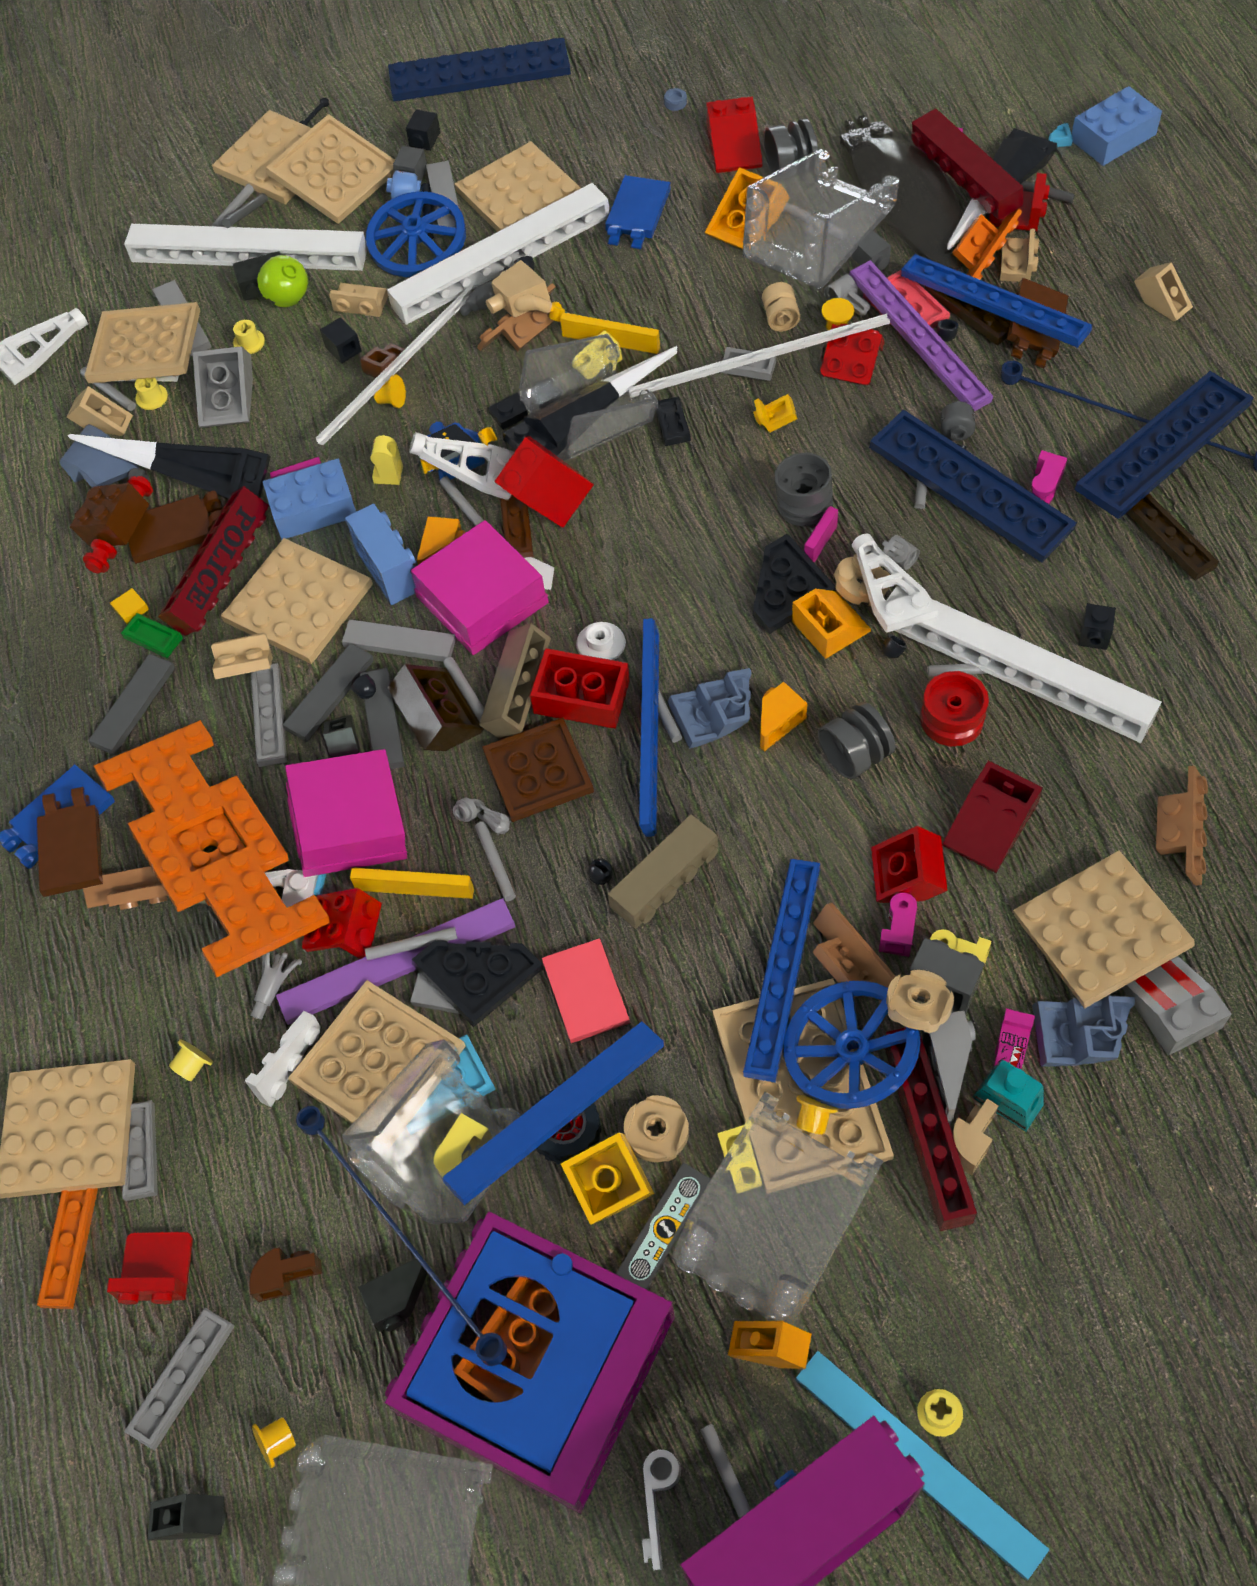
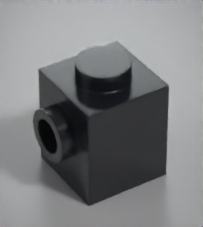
(423, 129)
(341, 340)
(1097, 626)

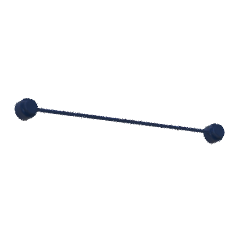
(1012, 373)
(490, 1346)

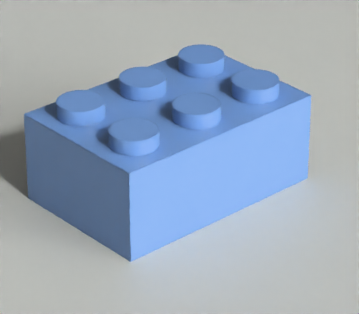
(1116, 125)
(309, 498)
(382, 552)

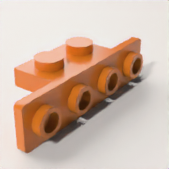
(982, 241)

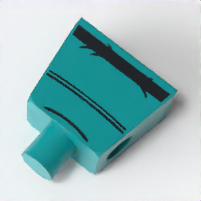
(1014, 1092)

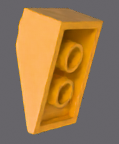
(729, 217)

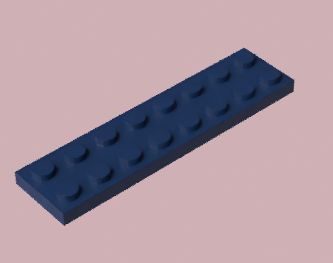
(479, 69)
(1163, 444)
(973, 485)

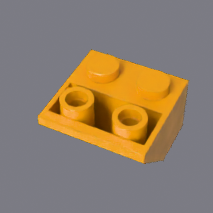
(827, 621)

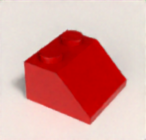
(909, 865)

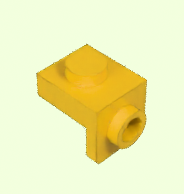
(775, 413)

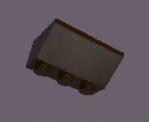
(434, 707)

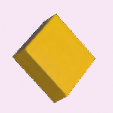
(129, 605)

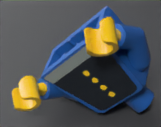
(457, 432)

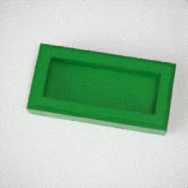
(152, 635)

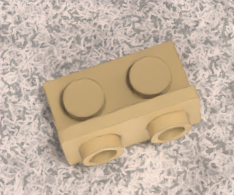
(1019, 258)
(359, 299)
(241, 655)

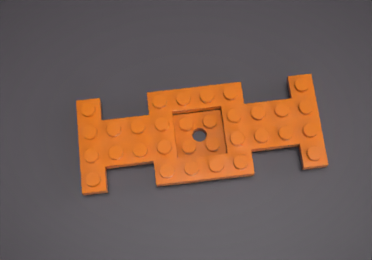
(192, 817)

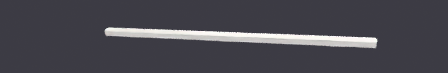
(760, 355)
(379, 381)

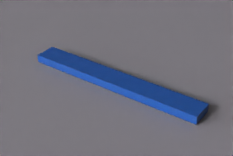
(996, 300)
(649, 729)
(782, 971)
(552, 1113)

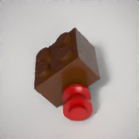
(110, 519)

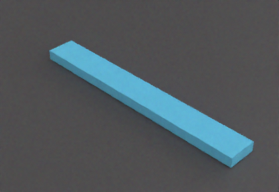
(941, 1480)

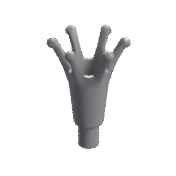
(270, 982)

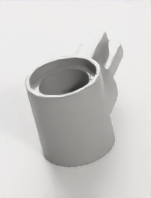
(846, 288)
(901, 551)

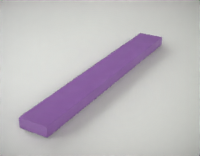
(921, 336)
(347, 980)

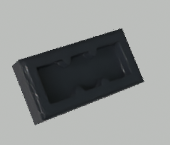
(672, 421)

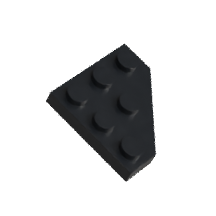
(785, 577)
(476, 974)

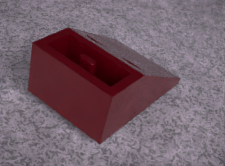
(993, 816)

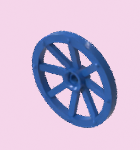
(414, 230)
(845, 1042)

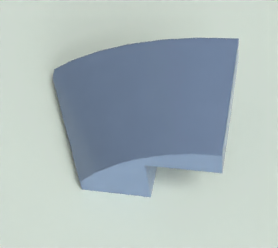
(93, 464)
(713, 708)
(1079, 1035)

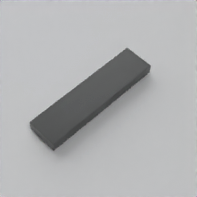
(328, 693)
(131, 704)
(383, 719)

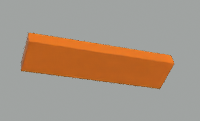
(67, 1249)

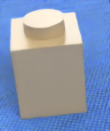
(1163, 291)
(100, 412)

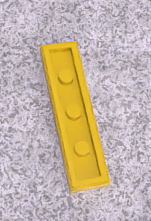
(626, 335)
(412, 883)

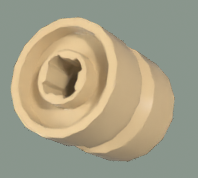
(780, 306)

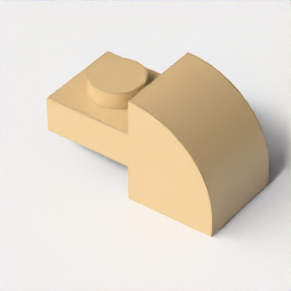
(970, 1138)

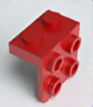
(1032, 207)
(852, 356)
(352, 922)
(153, 1268)

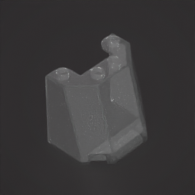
(570, 367)
(405, 1126)

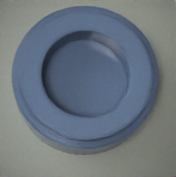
(675, 99)

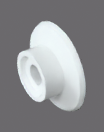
(607, 648)

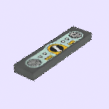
(663, 1227)

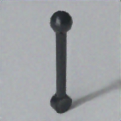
(324, 102)

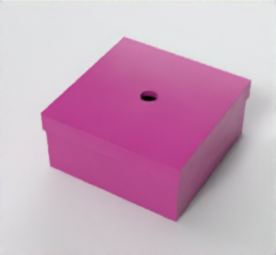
(479, 587)
(345, 813)

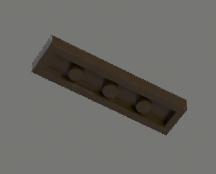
(988, 324)
(1173, 537)

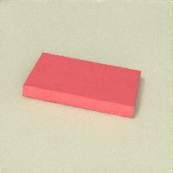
(919, 298)
(585, 990)

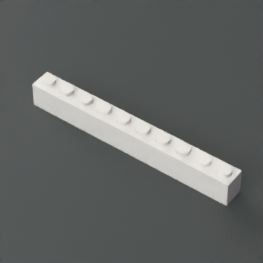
(230, 245)
(490, 256)
(1035, 670)

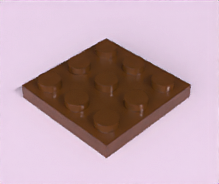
(537, 769)

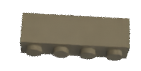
(513, 681)
(663, 872)

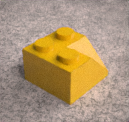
(607, 1178)

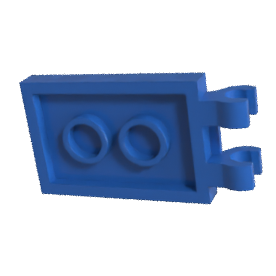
(637, 209)
(25, 822)

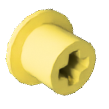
(248, 336)
(150, 394)
(189, 1061)
(940, 1412)

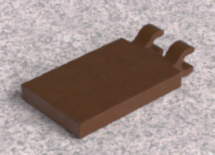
(1028, 338)
(174, 526)
(68, 845)

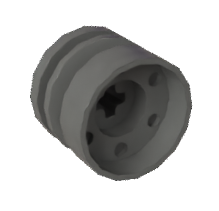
(788, 145)
(803, 488)
(856, 740)

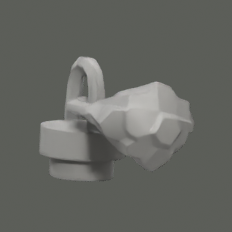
(468, 809)

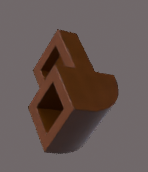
(379, 359)
(274, 1272)

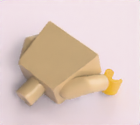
(522, 291)

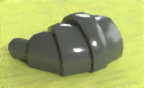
(477, 299)

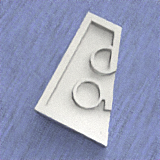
(272, 1079)

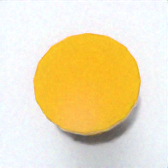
(837, 311)
(392, 392)
(813, 1115)
(274, 1440)

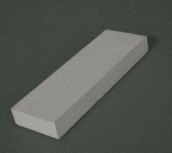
(141, 1159)

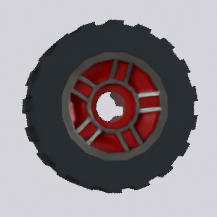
(580, 1137)

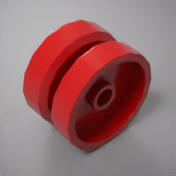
(954, 708)

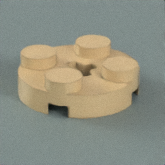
(847, 585)
(915, 1015)
(646, 1113)

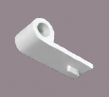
(660, 1473)

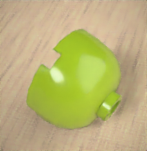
(283, 280)

